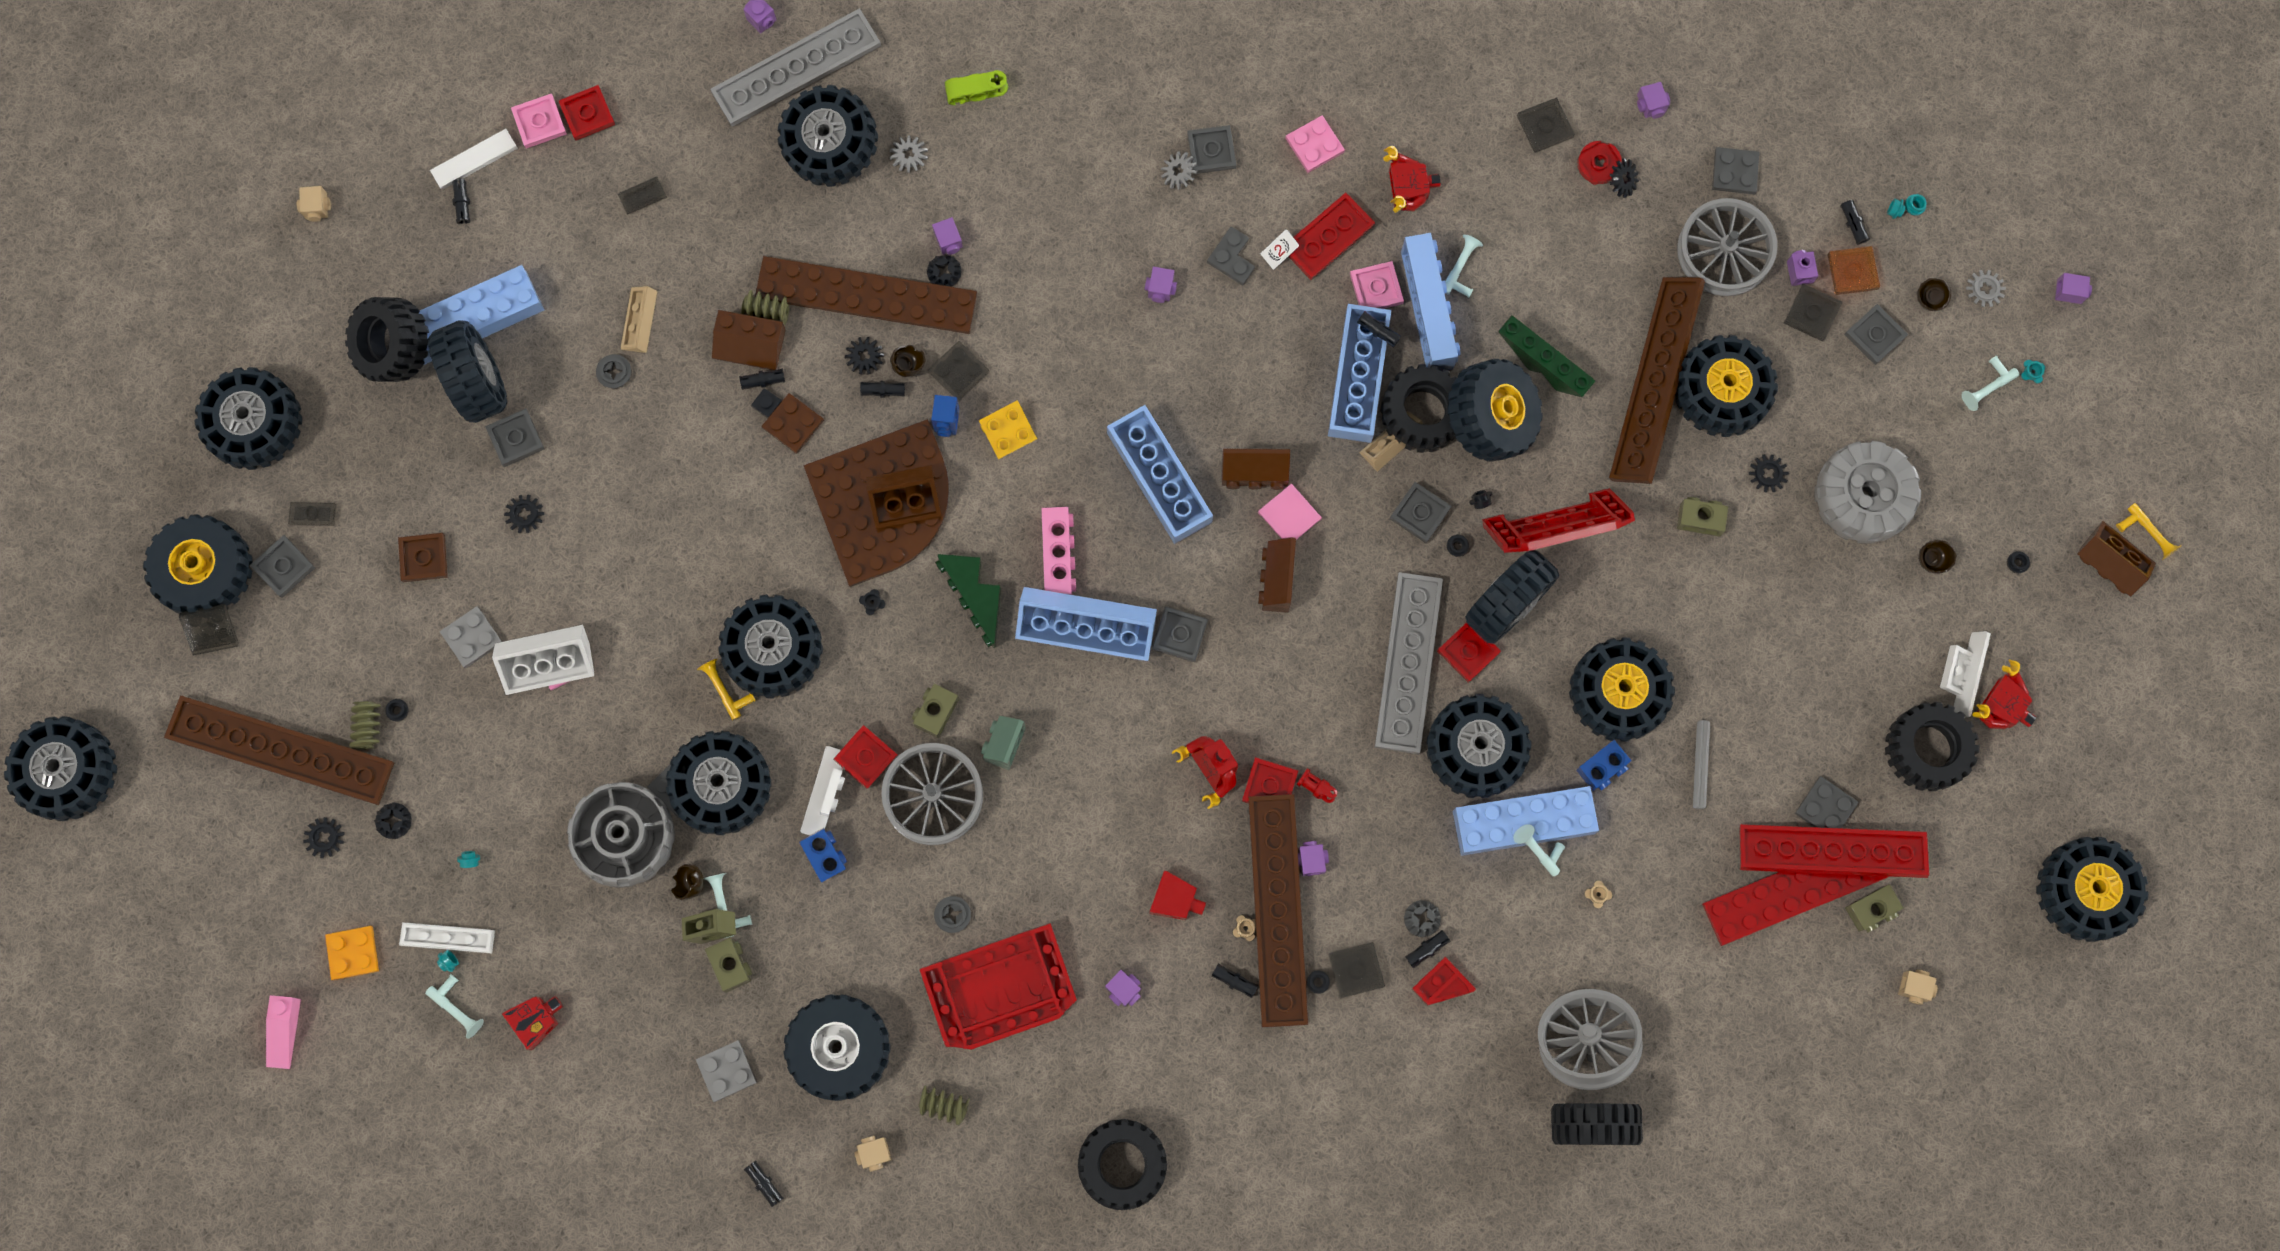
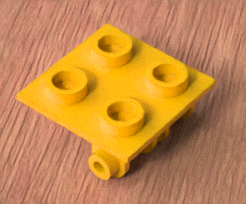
(1007, 429)

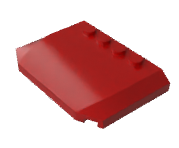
(1600, 515)
(999, 989)

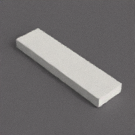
(474, 159)
(447, 938)

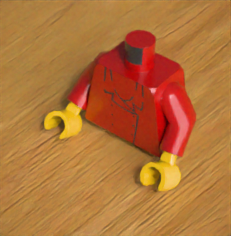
(1408, 181)
(2006, 701)
(1215, 763)

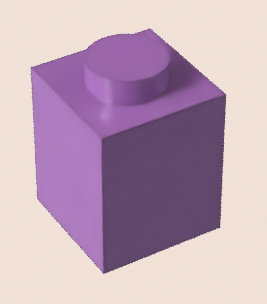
(947, 236)
(2073, 288)

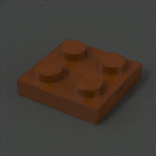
(792, 423)
(422, 557)

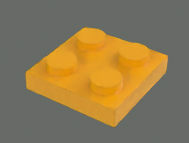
(352, 953)

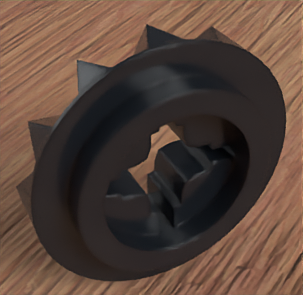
(946, 279)
(399, 828)

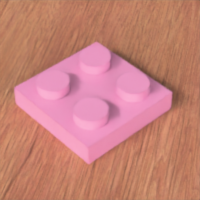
(538, 121)
(1315, 144)
(1377, 286)

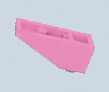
(281, 1030)

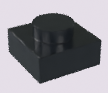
(766, 403)

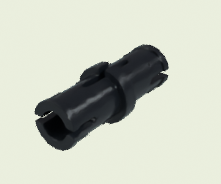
(461, 201)
(1854, 222)
(1379, 329)
(762, 379)
(882, 389)
(1427, 949)
(1234, 980)
(763, 1183)

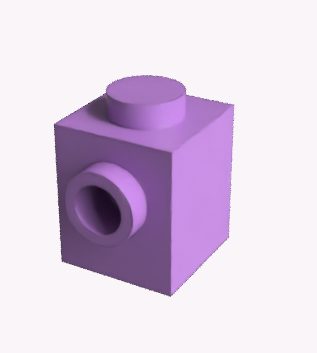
(759, 15)
(1653, 100)
(1802, 268)
(1161, 285)
(1312, 859)
(1124, 989)

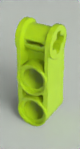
(975, 87)

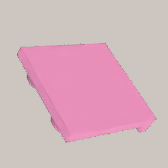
(1289, 514)

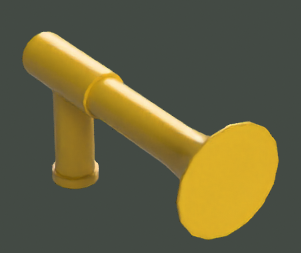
(2139, 515)
(731, 706)

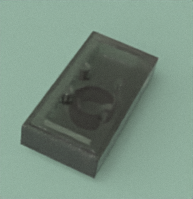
(642, 195)
(312, 514)

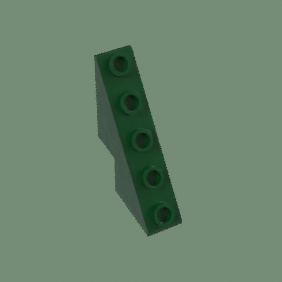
(1543, 358)
(980, 599)

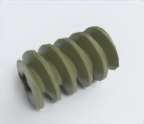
(765, 307)
(364, 725)
(943, 1106)

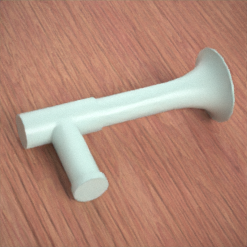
(1451, 281)
(1972, 399)
(1525, 835)
(716, 883)
(439, 997)

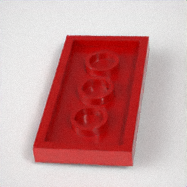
(1330, 235)

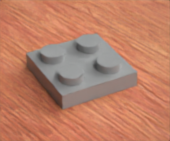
(470, 637)
(726, 1071)

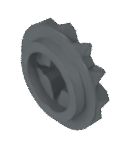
(607, 364)
(942, 909)
(1426, 928)

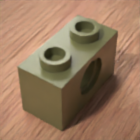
(1689, 520)
(935, 723)
(1884, 899)
(708, 926)
(719, 954)

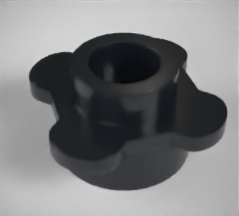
(1481, 499)
(878, 603)

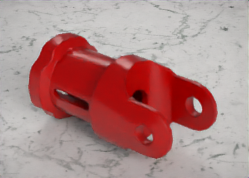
(1319, 788)

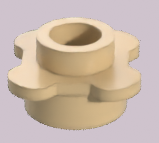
(1605, 894)
(1240, 932)

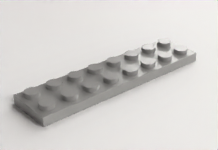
(795, 67)
(1408, 663)

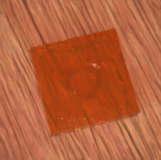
(1853, 270)

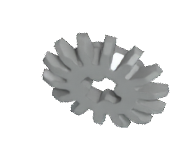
(911, 161)
(1182, 177)
(1990, 281)

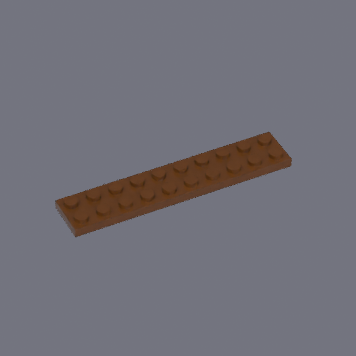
(867, 295)
(1657, 380)
(279, 750)
(1278, 911)

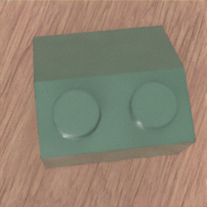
(1004, 741)

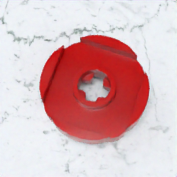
(1602, 151)

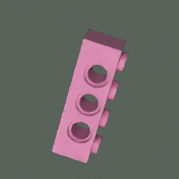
(1051, 519)

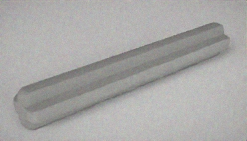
(1701, 764)

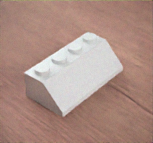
(543, 659)

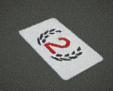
(1279, 249)

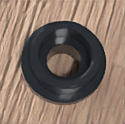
(1457, 539)
(2025, 562)
(389, 710)
(1325, 979)

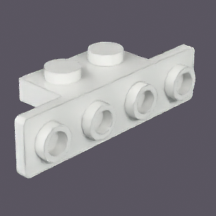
(1964, 671)
(823, 793)

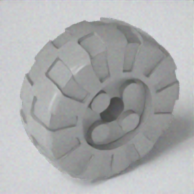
(1887, 479)
(638, 852)

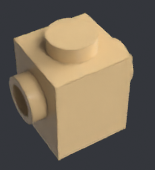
(313, 203)
(1918, 986)
(872, 1153)

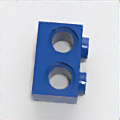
(945, 415)
(1601, 762)
(817, 857)

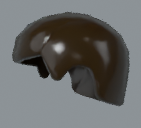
(1936, 291)
(903, 357)
(1940, 551)
(688, 882)

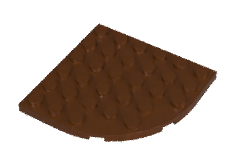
(846, 508)

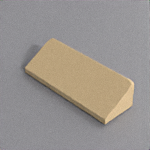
(639, 319)
(1386, 448)

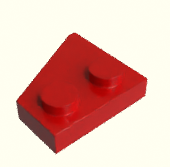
(1442, 984)

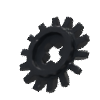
(1619, 185)
(867, 363)
(1777, 474)
(516, 509)
(325, 828)

